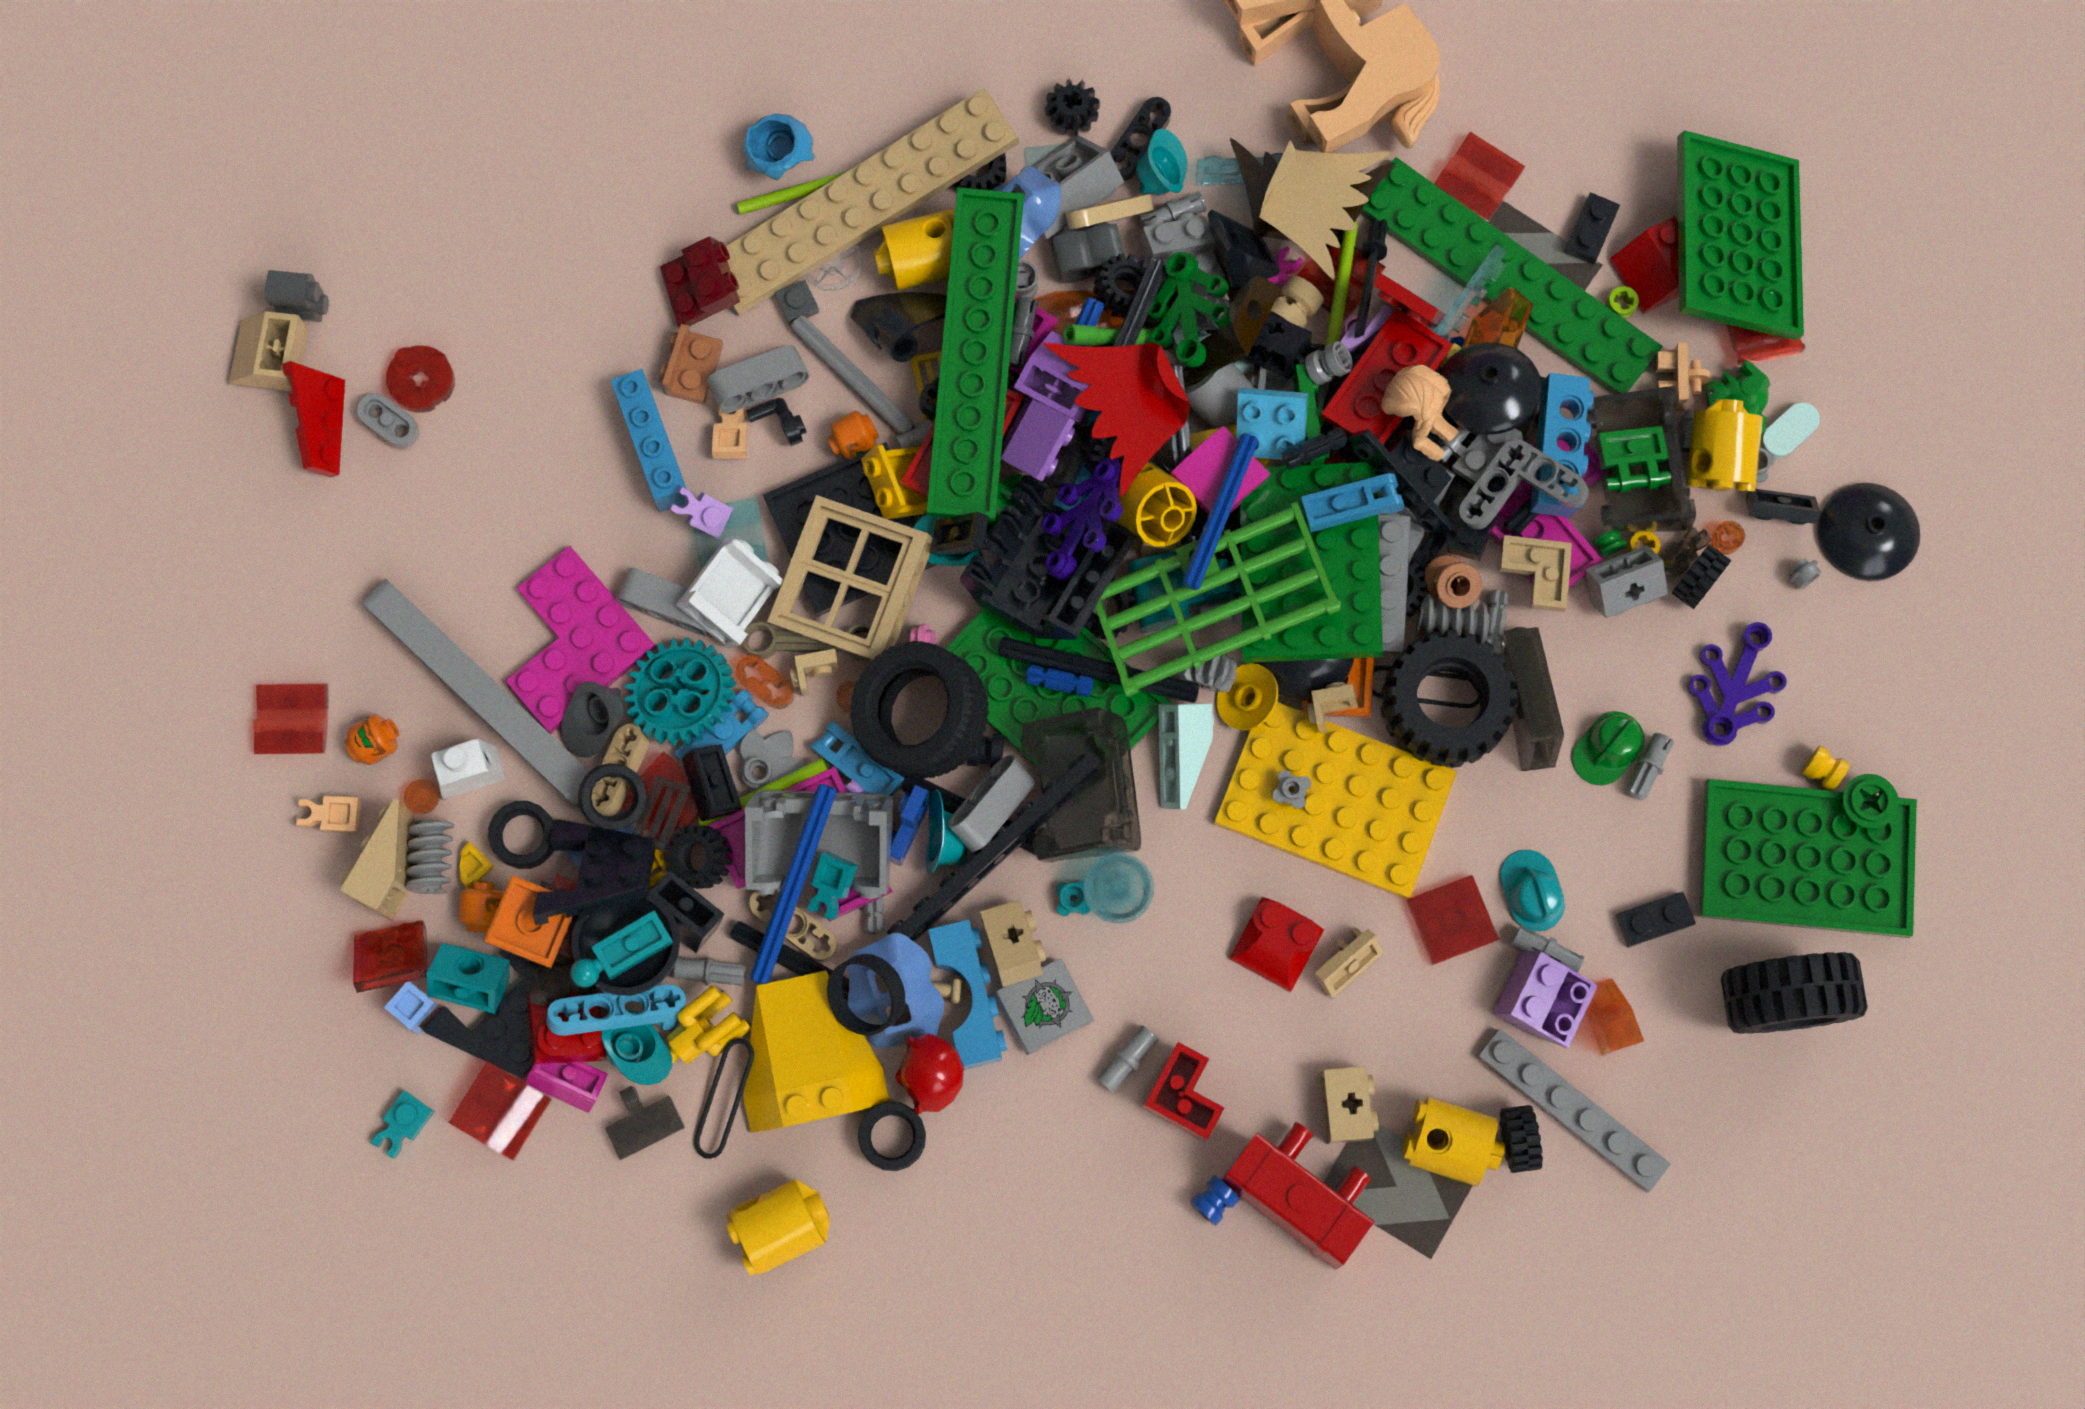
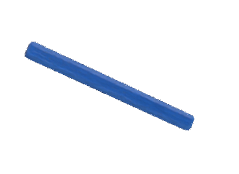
(793, 883)

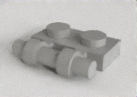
(1480, 453)

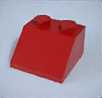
(1651, 265)

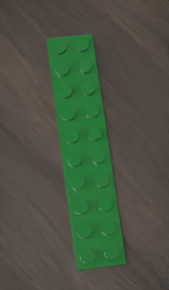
(1561, 313)
(975, 353)

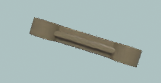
(794, 642)

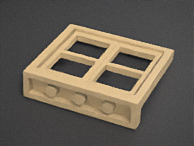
(895, 596)

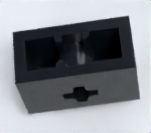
(1280, 346)

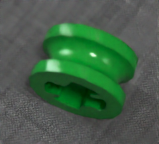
(1609, 543)

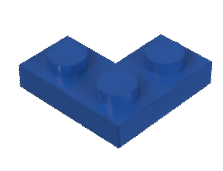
(913, 810)

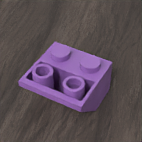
(1048, 381)
(1036, 438)
(1545, 998)

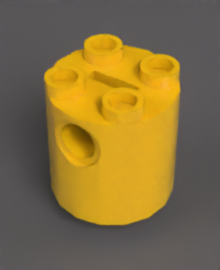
(916, 249)
(1724, 447)
(1157, 507)
(1465, 1145)
(779, 1225)

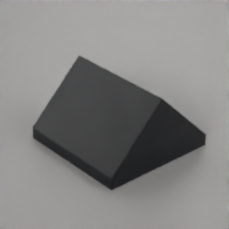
(1239, 251)

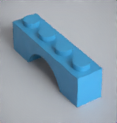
(956, 951)

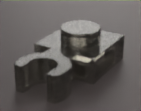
(1680, 554)

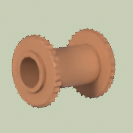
(1463, 589)

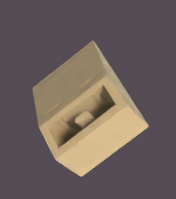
(380, 871)

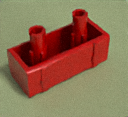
(1297, 1199)

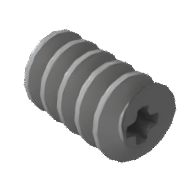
(1446, 618)
(428, 856)

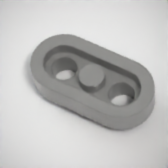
(389, 422)

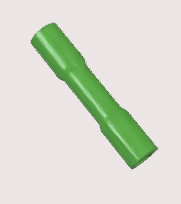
(1090, 335)

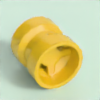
(1824, 767)

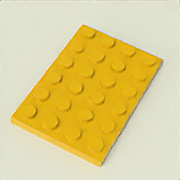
(1366, 803)

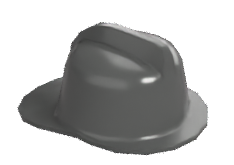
(591, 718)

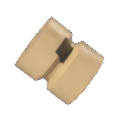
(1297, 301)

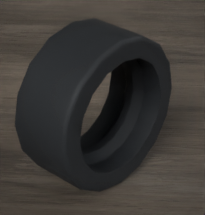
(638, 801)
(497, 826)
(865, 1130)

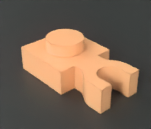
(730, 436)
(336, 814)

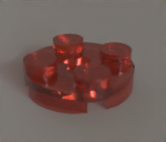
(409, 363)

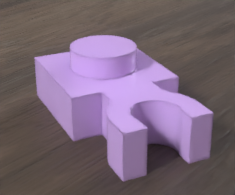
(703, 512)

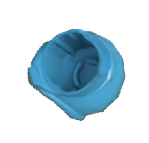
(780, 138)

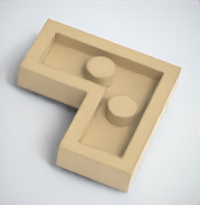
(1548, 564)

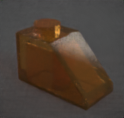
(1501, 320)
(1612, 1019)

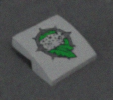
(1044, 1007)

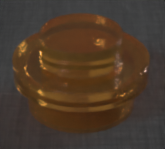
(421, 796)

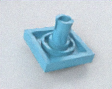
(1273, 418)

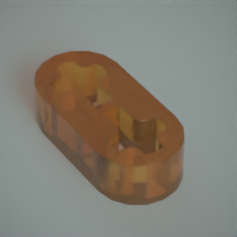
(770, 676)

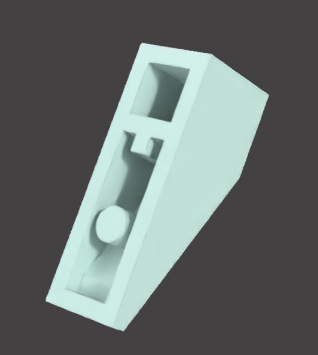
(1183, 746)

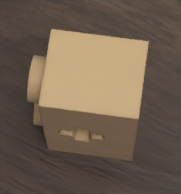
(1017, 960)
(1340, 1124)

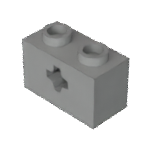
(1626, 581)

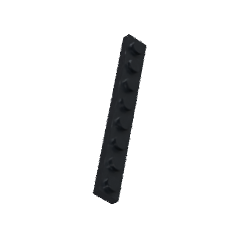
(1003, 843)

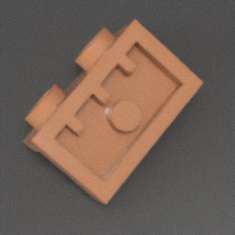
(690, 365)

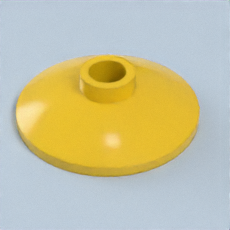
(1236, 705)

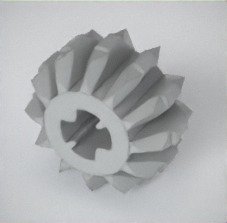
(1214, 674)

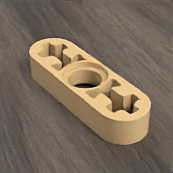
(1109, 211)
(617, 754)
(809, 947)

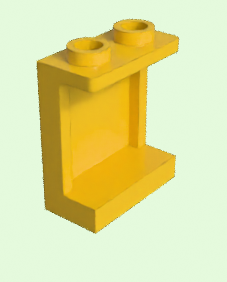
(885, 474)

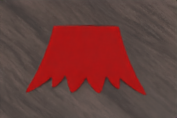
(1136, 396)

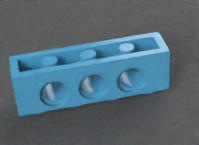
(1556, 393)
(649, 438)

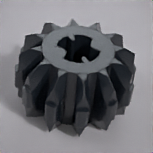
(1083, 110)

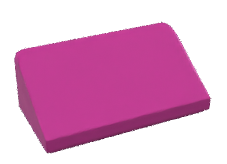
(569, 1082)

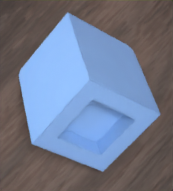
(410, 1006)

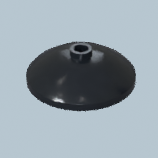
(1491, 403)
(1859, 548)
(1301, 677)
(598, 924)

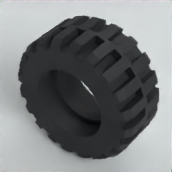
(1473, 663)
(1794, 992)

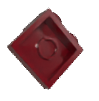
(700, 281)

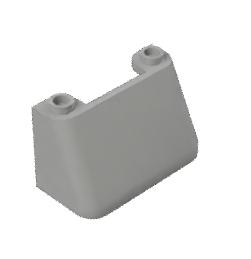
(855, 830)

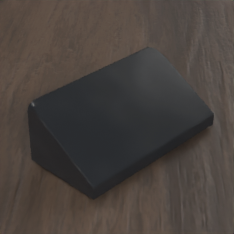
(711, 782)

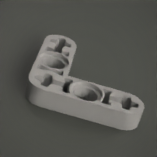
(1521, 470)

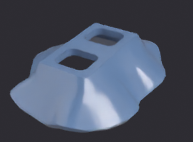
(1039, 206)
(920, 994)

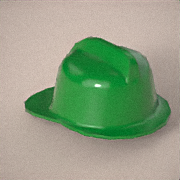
(1608, 748)

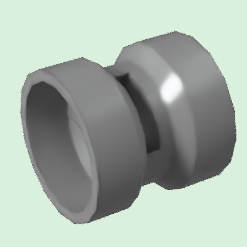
(1027, 277)
(1328, 363)

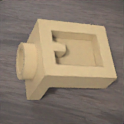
(817, 664)

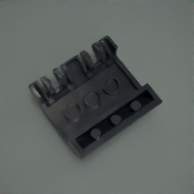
(1014, 574)

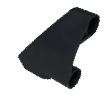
(894, 316)

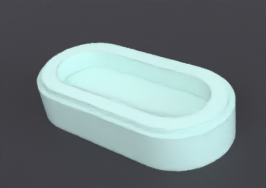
(1790, 430)

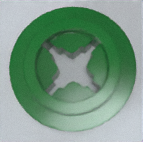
(1885, 804)

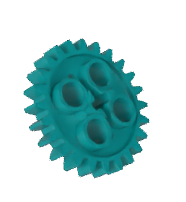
(686, 663)

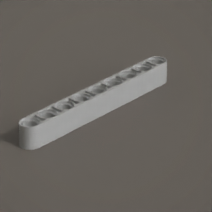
(477, 689)

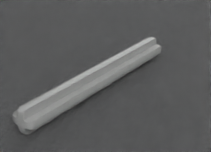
(852, 375)

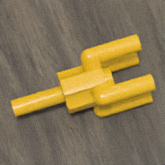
(697, 1031)

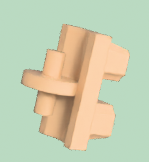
(1677, 362)

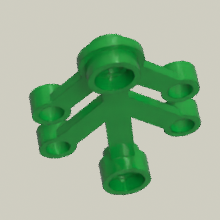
(1181, 270)

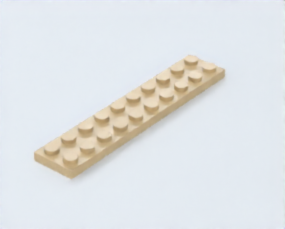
(868, 197)

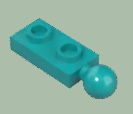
(622, 950)

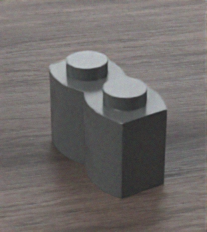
(1085, 252)
(296, 295)

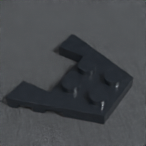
(611, 871)
(500, 1036)

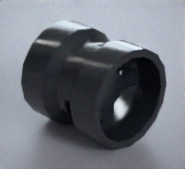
(995, 751)

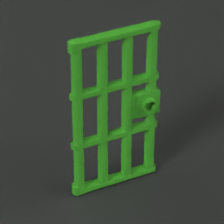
(1213, 578)

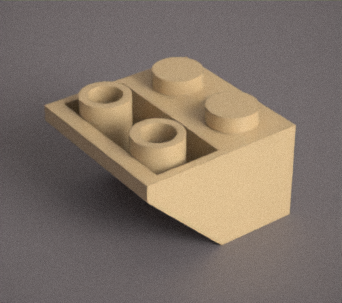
(264, 345)

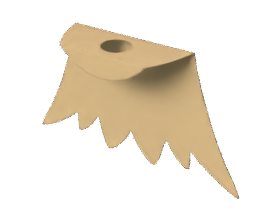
(1309, 197)

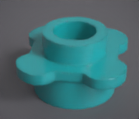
(1065, 904)

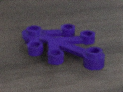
(1087, 513)
(1734, 689)

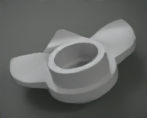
(771, 754)

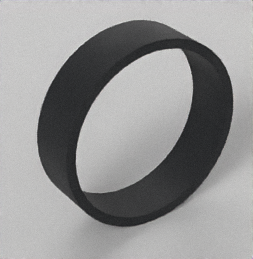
(841, 1009)

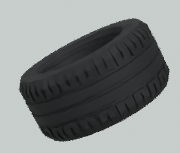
(878, 691)

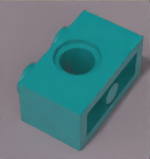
(468, 978)

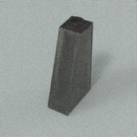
(1537, 717)

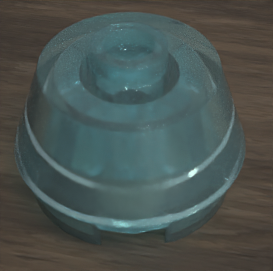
(1118, 888)

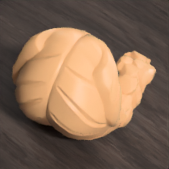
(1421, 394)

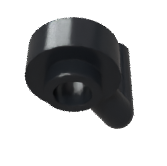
(791, 425)

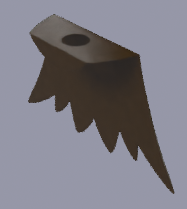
(1259, 176)
(1233, 342)

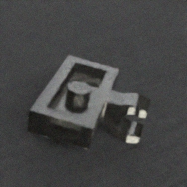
(555, 982)
(643, 1125)

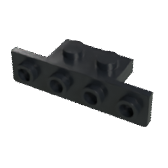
(1417, 476)

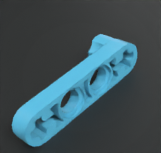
(666, 1004)

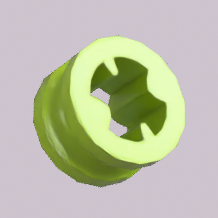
(1629, 296)

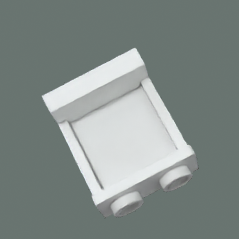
(730, 591)

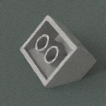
(1084, 174)

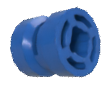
(1214, 1200)

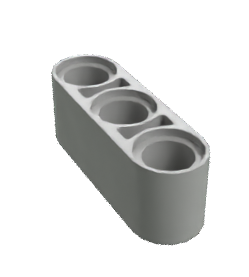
(758, 378)
(656, 598)
(991, 803)

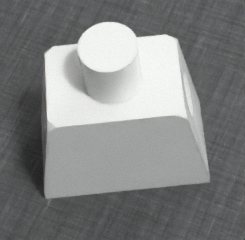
(466, 768)

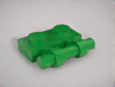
(1633, 448)

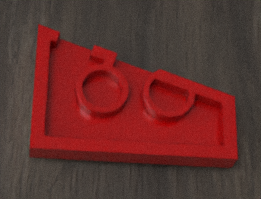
(320, 417)

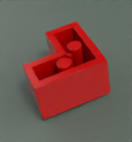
(1175, 1099)

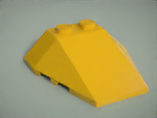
(806, 1059)

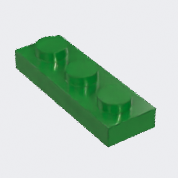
(1305, 384)

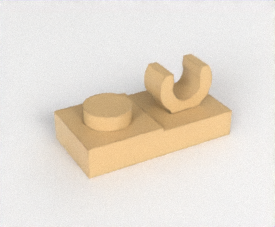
(1349, 961)

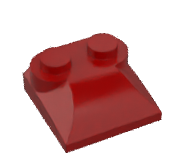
(1277, 943)
(555, 1048)

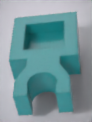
(834, 881)
(405, 1119)

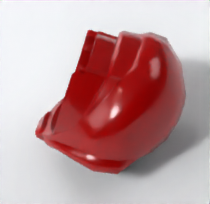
(930, 1072)

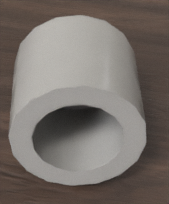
(1217, 395)

